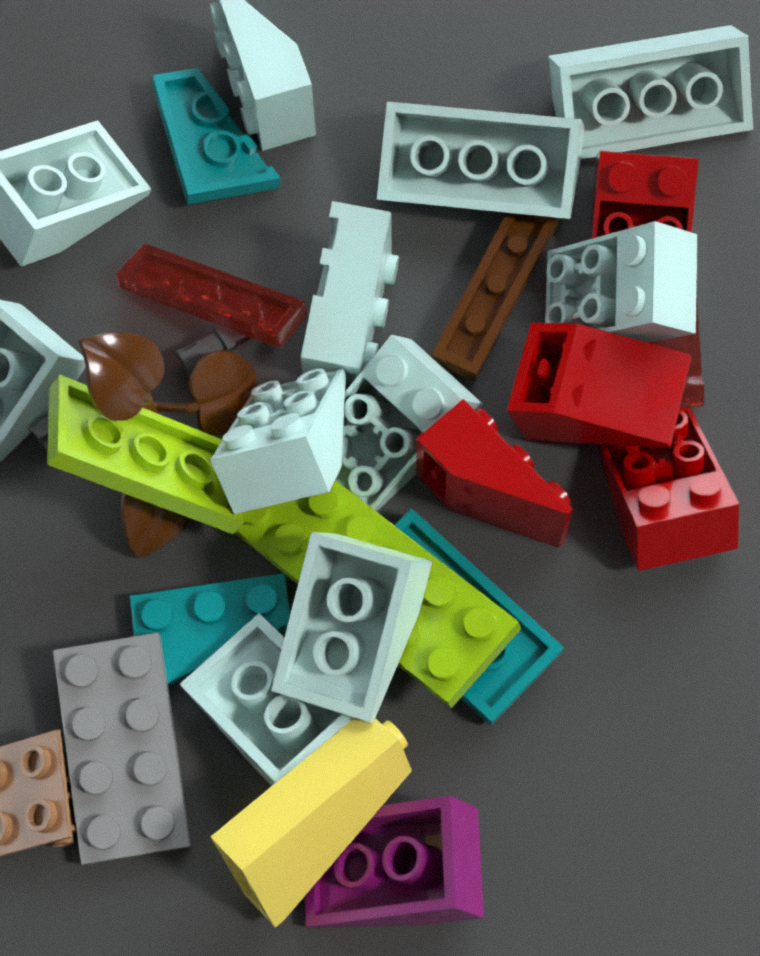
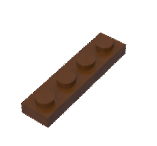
(493, 293)

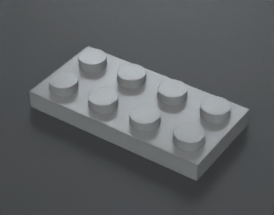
(121, 749)

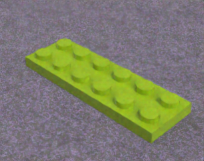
(457, 624)

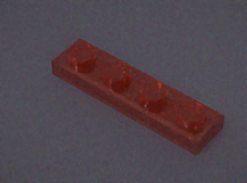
(212, 295)

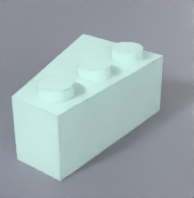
(350, 291)

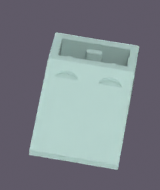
(264, 74)
(627, 283)
(385, 413)
(284, 442)

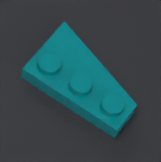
(205, 142)

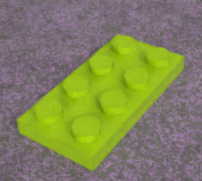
(138, 456)

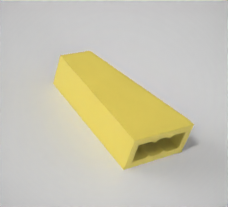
(312, 815)

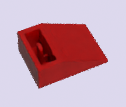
(642, 190)
(596, 387)
(488, 479)
(673, 498)

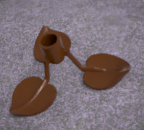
(119, 381)

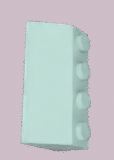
(656, 90)
(480, 159)

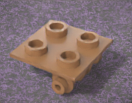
(35, 794)

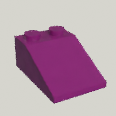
(404, 868)

